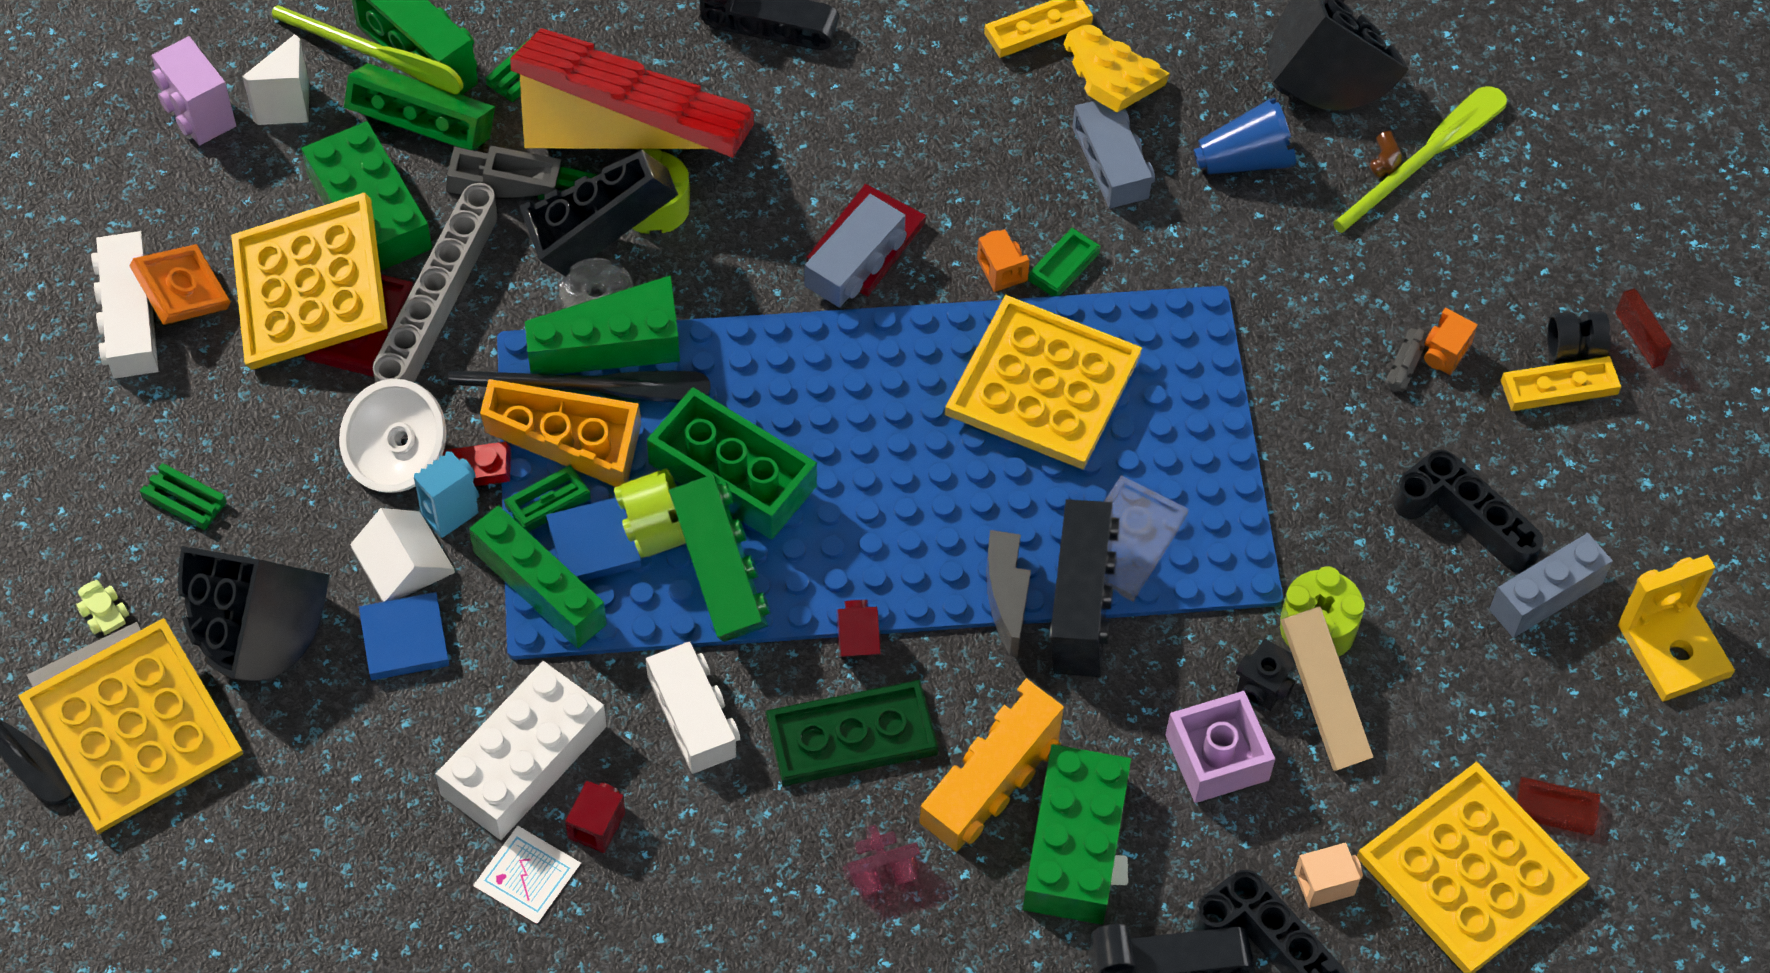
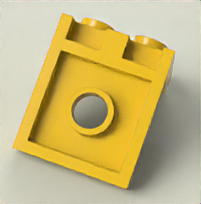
(1665, 616)

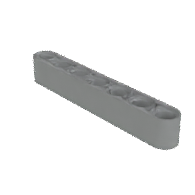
(459, 244)

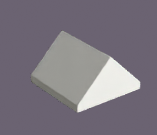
(279, 86)
(400, 553)

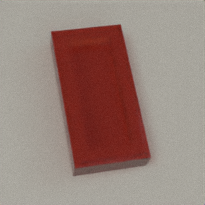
(1643, 328)
(1559, 805)

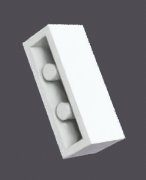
(692, 707)

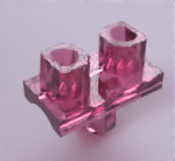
(900, 859)

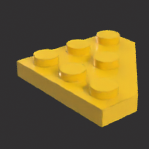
(1111, 69)

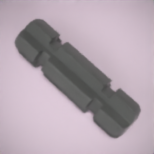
(1406, 360)

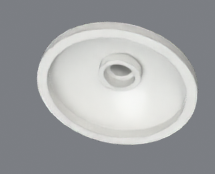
(374, 432)

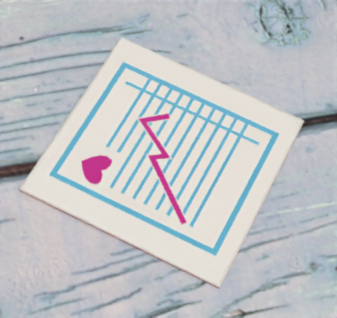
(527, 874)

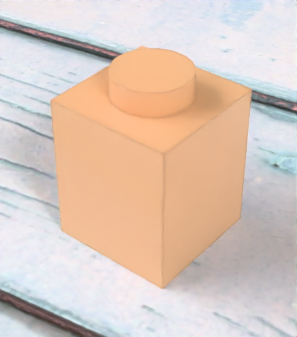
(1328, 874)

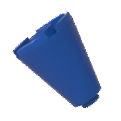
(1248, 143)

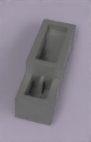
(504, 170)
(1006, 588)

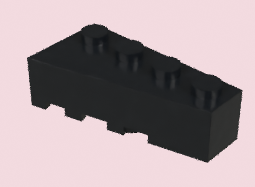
(597, 210)
(1082, 587)

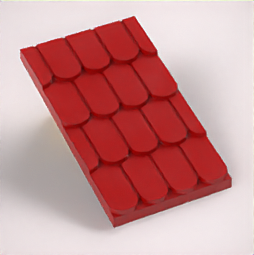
(610, 102)

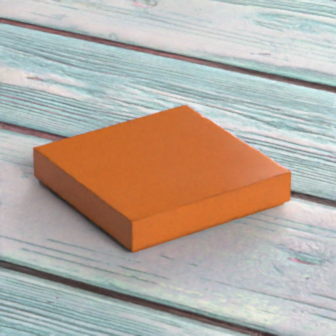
(179, 284)

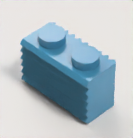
(447, 493)

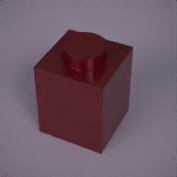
(858, 629)
(595, 815)

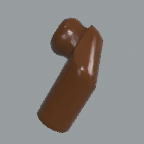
(1390, 155)

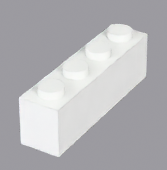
(126, 310)

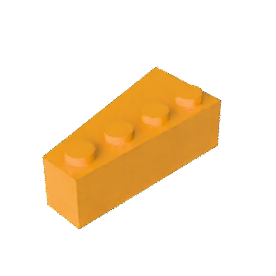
(566, 427)
(994, 768)

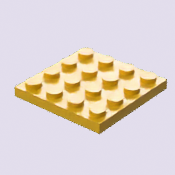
(308, 281)
(1043, 381)
(130, 725)
(1472, 868)

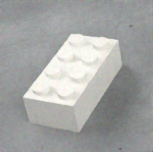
(521, 750)

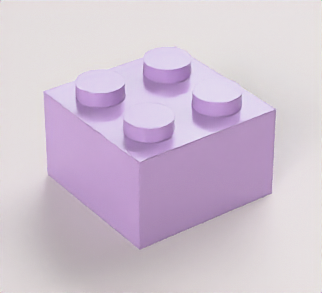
(192, 91)
(1219, 746)

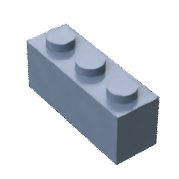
(1113, 153)
(855, 251)
(1550, 585)

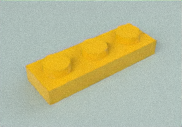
(1036, 25)
(1560, 383)

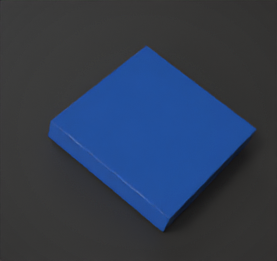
(593, 540)
(403, 636)

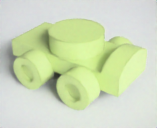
(100, 605)

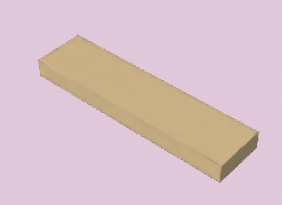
(1326, 688)

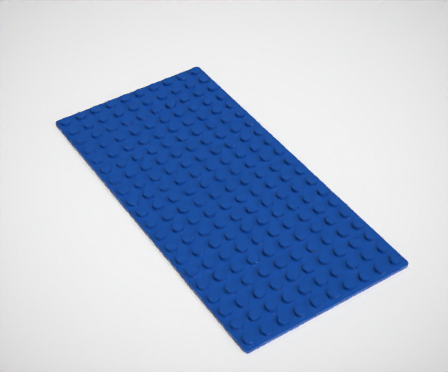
(914, 492)

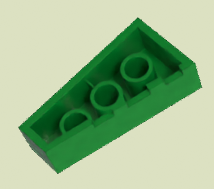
(607, 332)

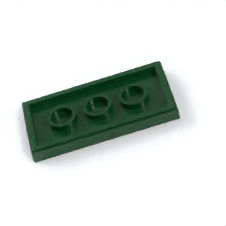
(851, 733)

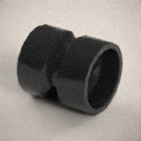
(1574, 336)

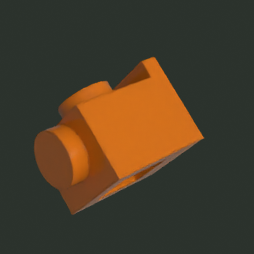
(1002, 260)
(1449, 341)

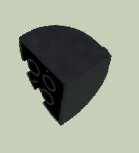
(1331, 56)
(249, 611)

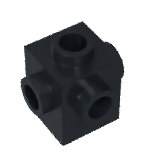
(1266, 675)

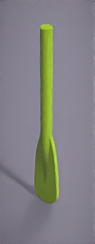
(417, 66)
(1461, 123)

